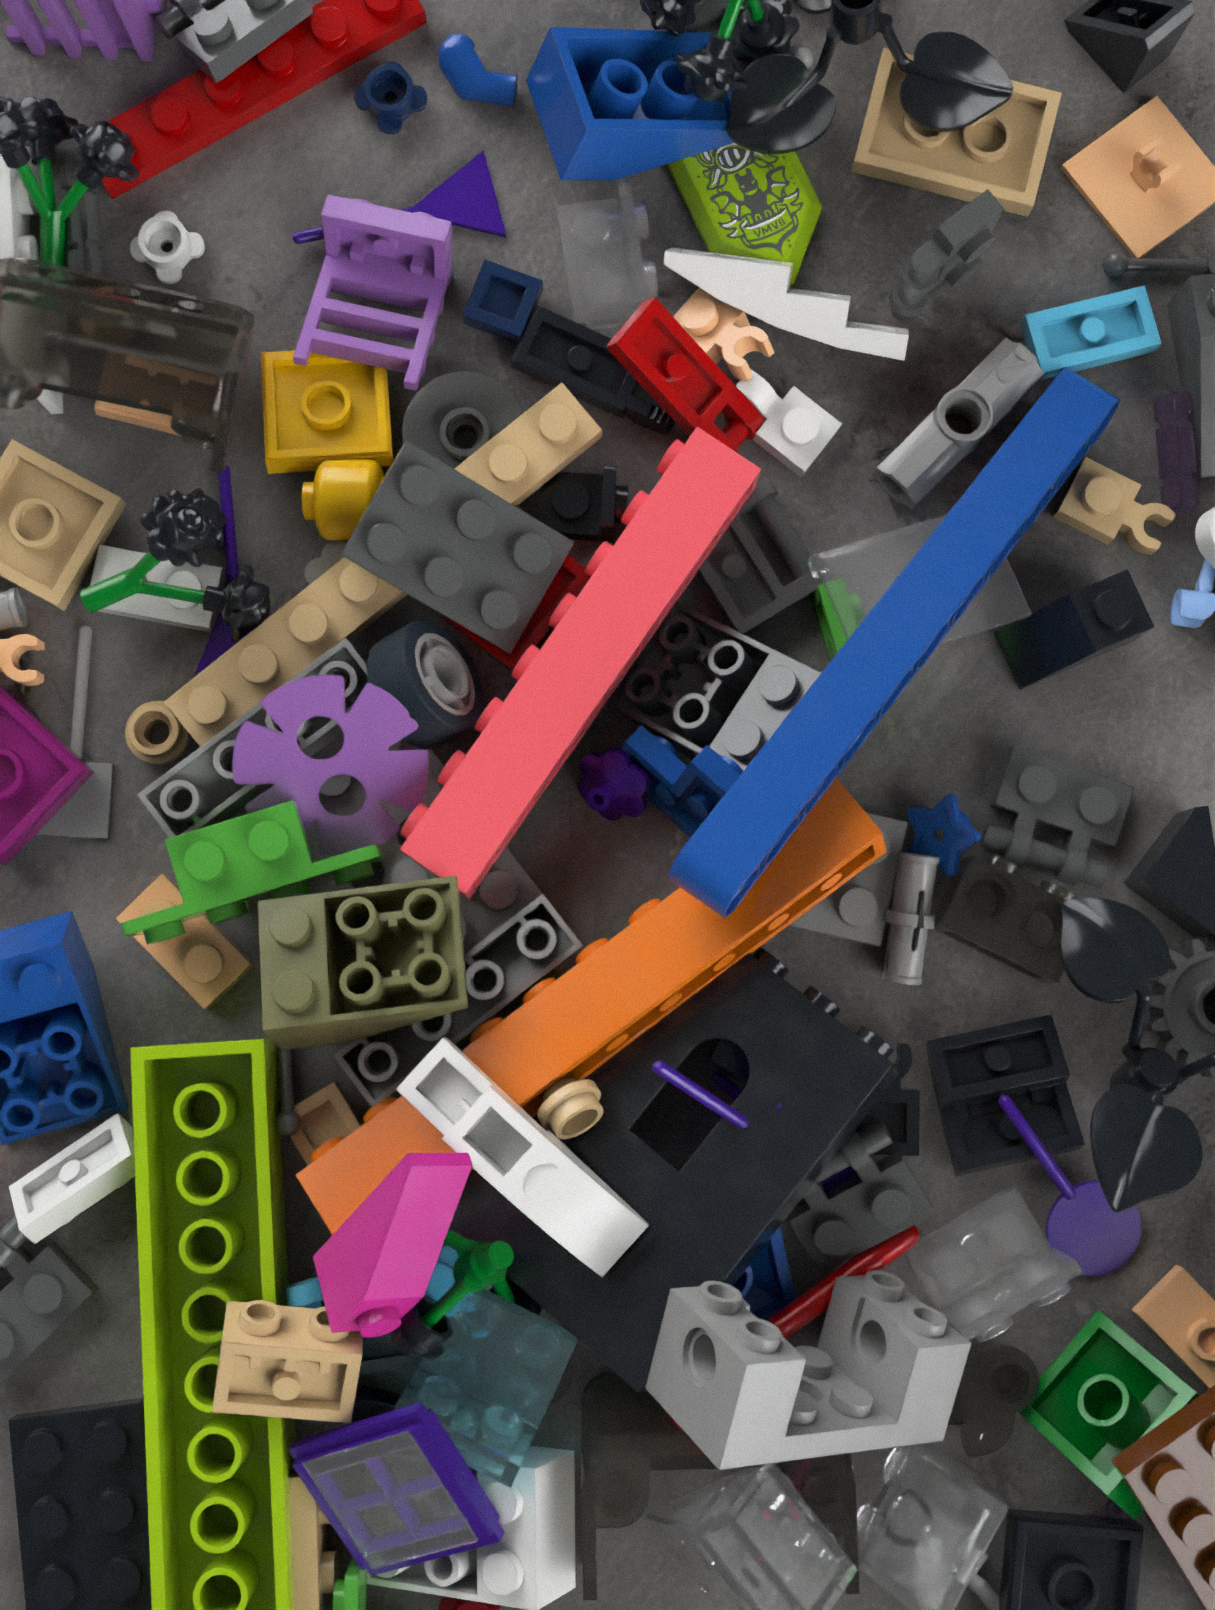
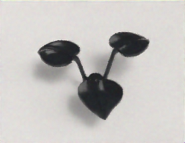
(946, 87)
(1135, 1141)

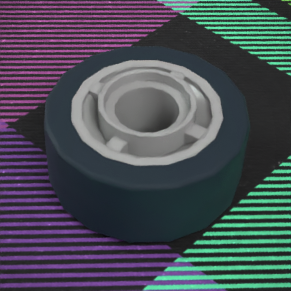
(431, 679)

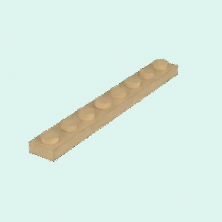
(352, 598)

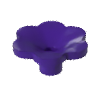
(613, 784)

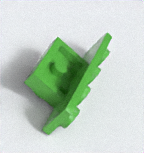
(245, 861)

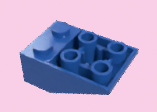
(53, 1032)

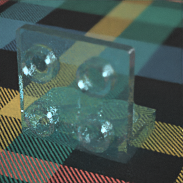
(493, 1381)

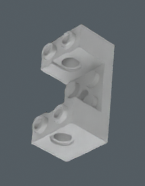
(753, 1399)

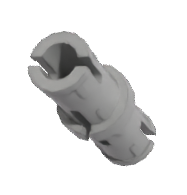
(909, 918)

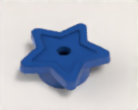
(956, 827)

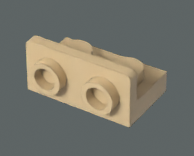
(286, 1364)

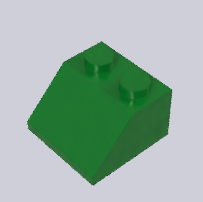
(1102, 1400)

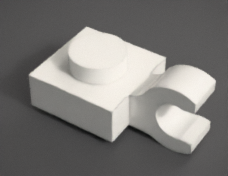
(793, 427)

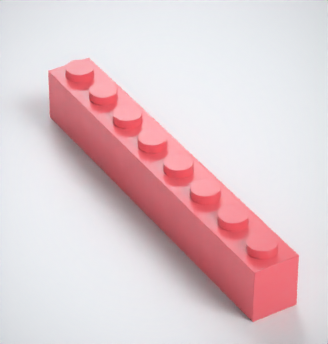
(581, 661)

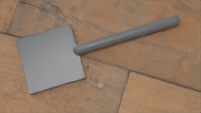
(89, 809)

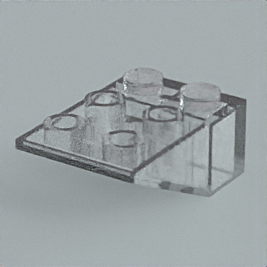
(754, 1544)

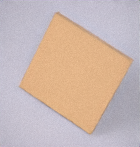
(1144, 178)

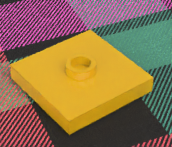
(323, 412)

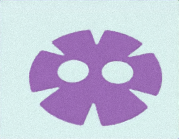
(368, 730)

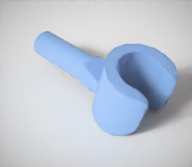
(1192, 607)

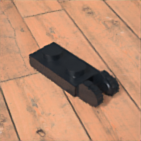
(572, 354)

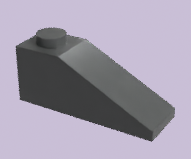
(1193, 336)

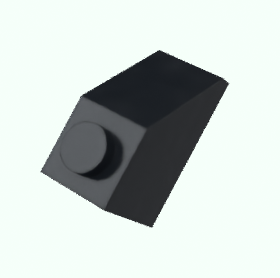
(1075, 629)

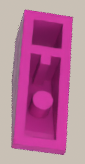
(390, 1244)

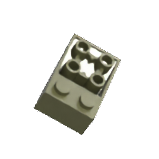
(360, 961)

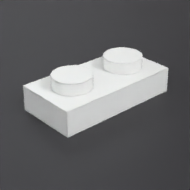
(154, 608)
(74, 1179)

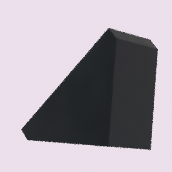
(1129, 35)
(1180, 872)

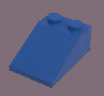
(620, 102)

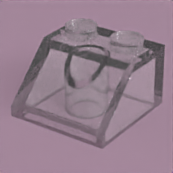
(927, 1527)

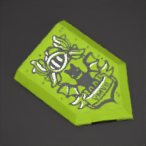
(749, 203)

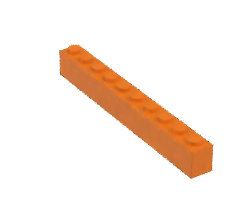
(609, 997)

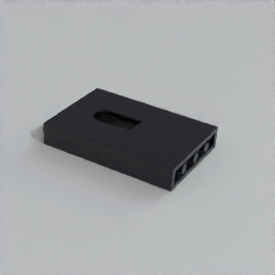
(735, 1185)

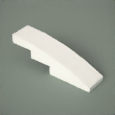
(764, 292)

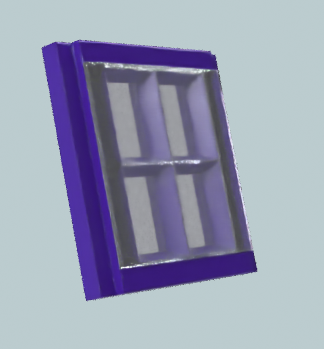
(396, 1489)

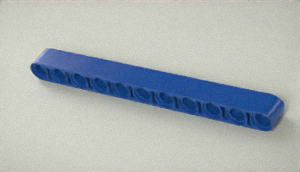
(890, 646)

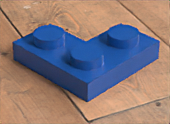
(680, 790)

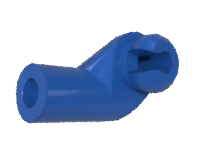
(469, 77)

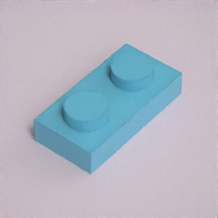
(1092, 332)

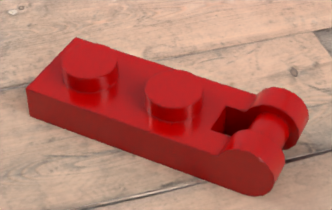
(683, 376)

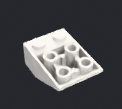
(535, 1554)

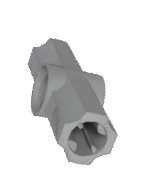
(982, 399)

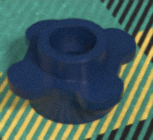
(387, 80)

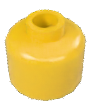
(340, 495)

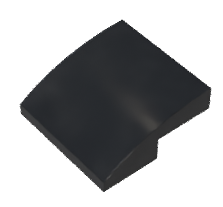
(1009, 1060)

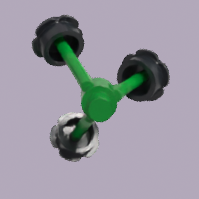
(475, 1269)

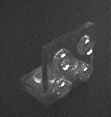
(990, 1266)

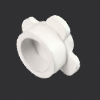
(166, 229)

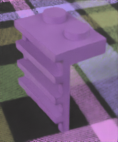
(110, 25)
(383, 259)

